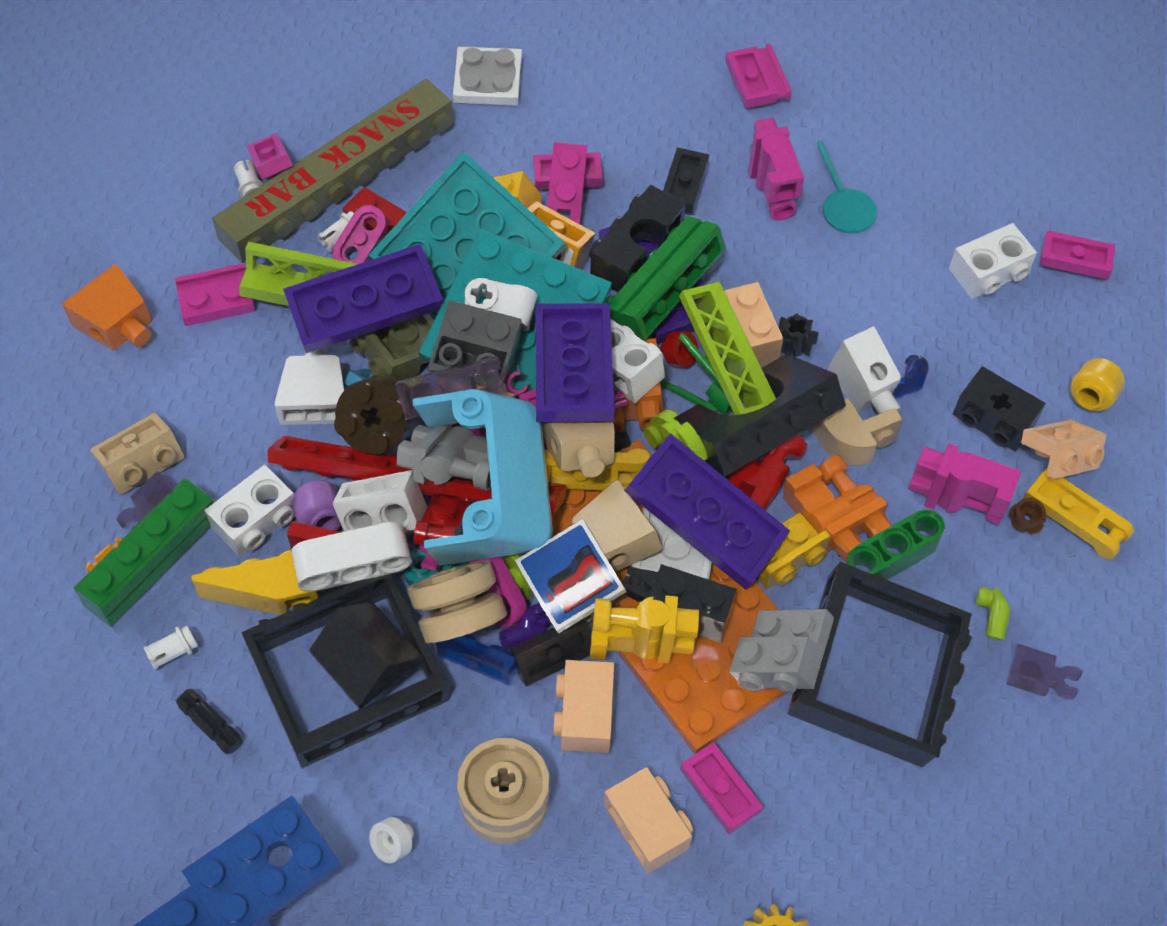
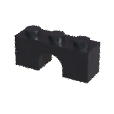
(648, 218)

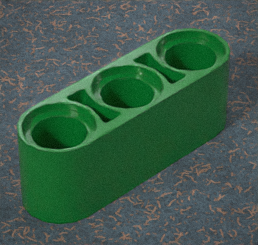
(904, 538)

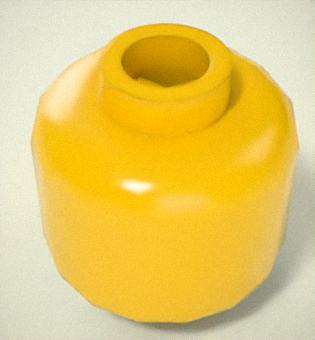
(1097, 384)

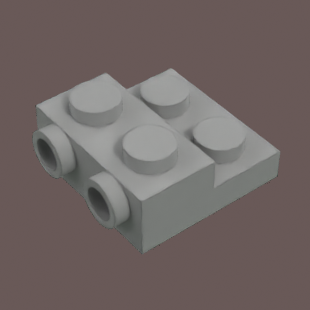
(782, 650)

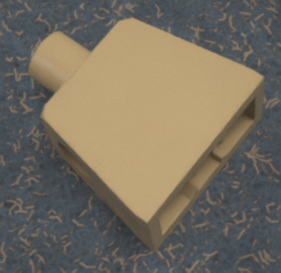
(580, 445)
(619, 527)

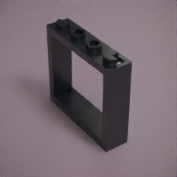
(948, 670)
(369, 719)

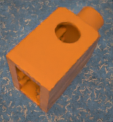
(110, 310)

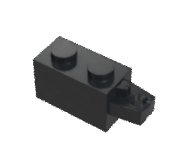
(694, 592)

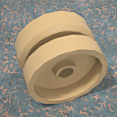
(457, 601)
(498, 767)

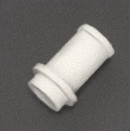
(248, 178)
(332, 233)
(171, 647)

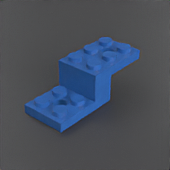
(237, 881)

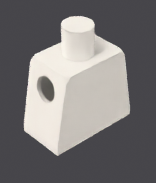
(866, 372)
(309, 389)

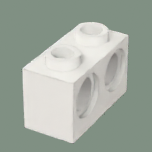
(992, 261)
(634, 362)
(378, 499)
(245, 505)

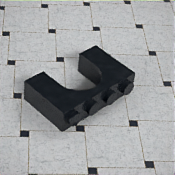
(802, 396)

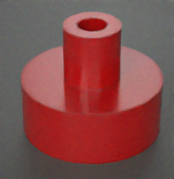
(676, 352)

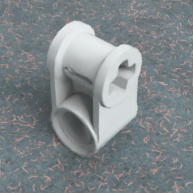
(503, 298)

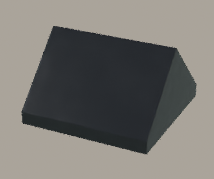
(363, 652)

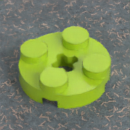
(664, 424)

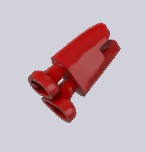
(763, 479)

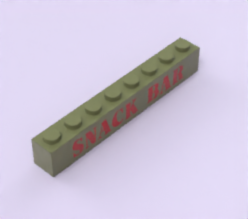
(334, 169)

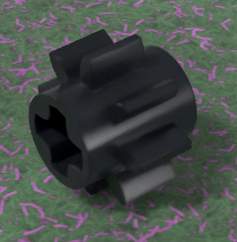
(797, 335)

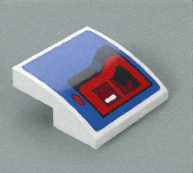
(570, 576)

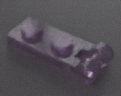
(449, 381)

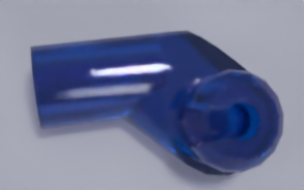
(914, 377)

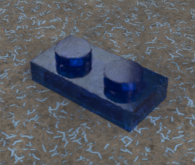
(489, 661)

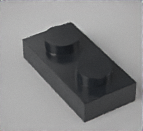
(686, 176)
(549, 651)

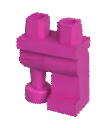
(775, 168)
(965, 481)

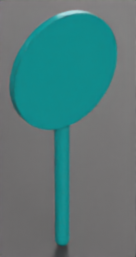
(846, 208)

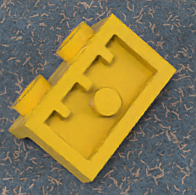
(798, 549)

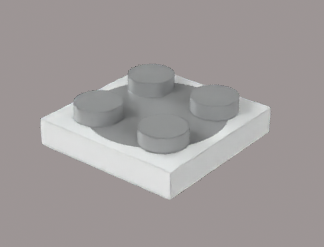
(487, 76)

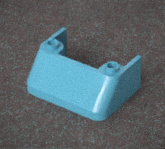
(520, 507)

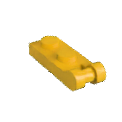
(574, 479)
(1081, 514)

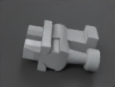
(446, 453)

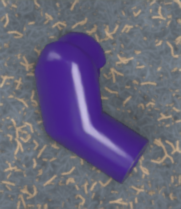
(530, 625)

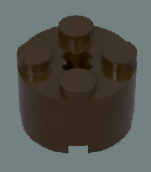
(363, 426)

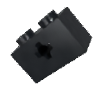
(998, 408)

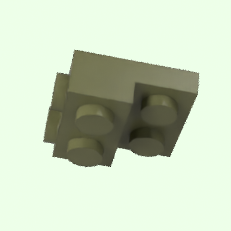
(395, 347)

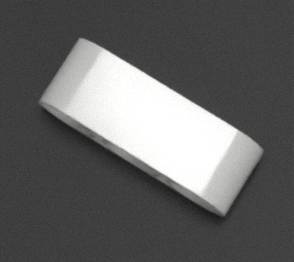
(351, 556)

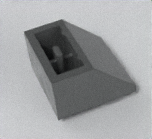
(474, 335)

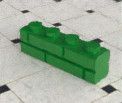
(668, 271)
(145, 553)

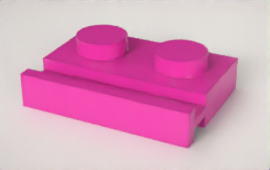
(758, 76)
(212, 295)

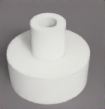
(391, 839)

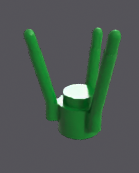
(717, 398)

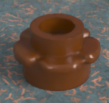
(1031, 508)

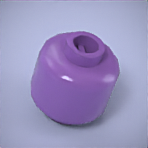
(314, 504)

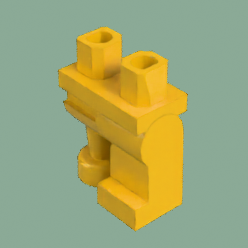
(646, 630)

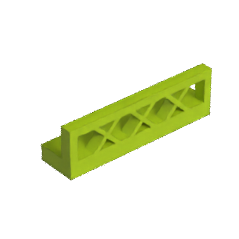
(268, 282)
(731, 344)

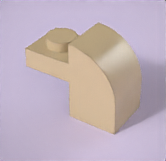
(856, 439)

